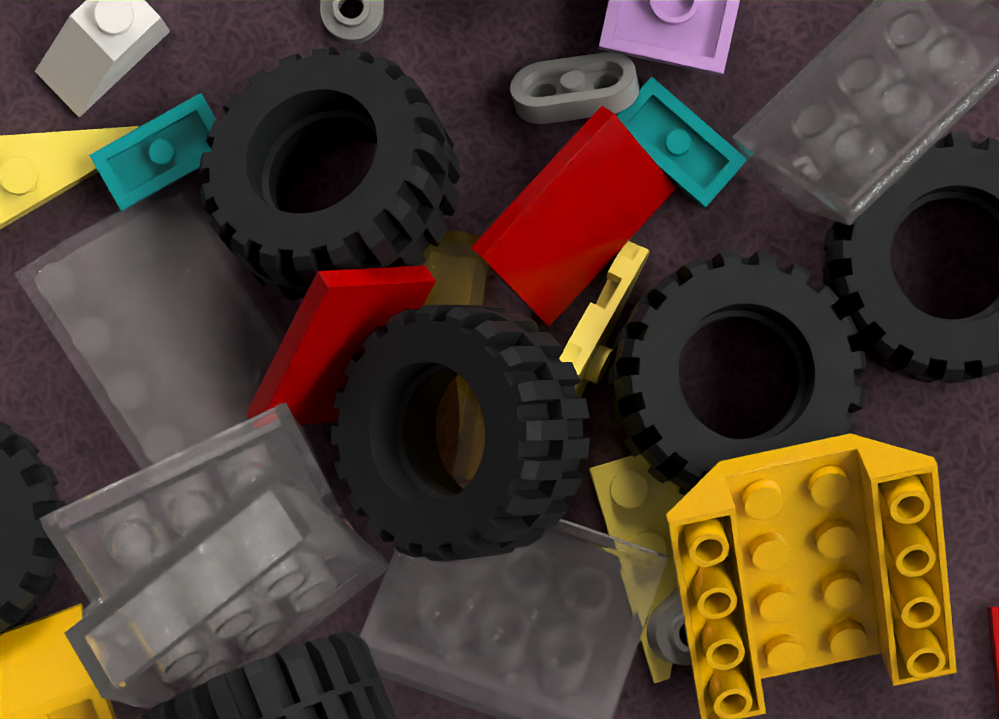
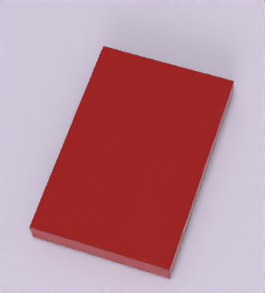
(574, 216)
(328, 330)

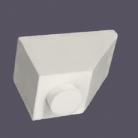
(99, 48)

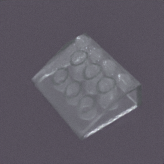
(873, 103)
(158, 322)
(148, 511)
(224, 593)
(519, 629)

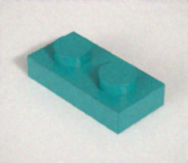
(681, 143)
(156, 152)

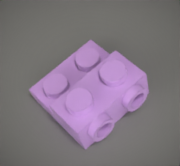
(672, 31)

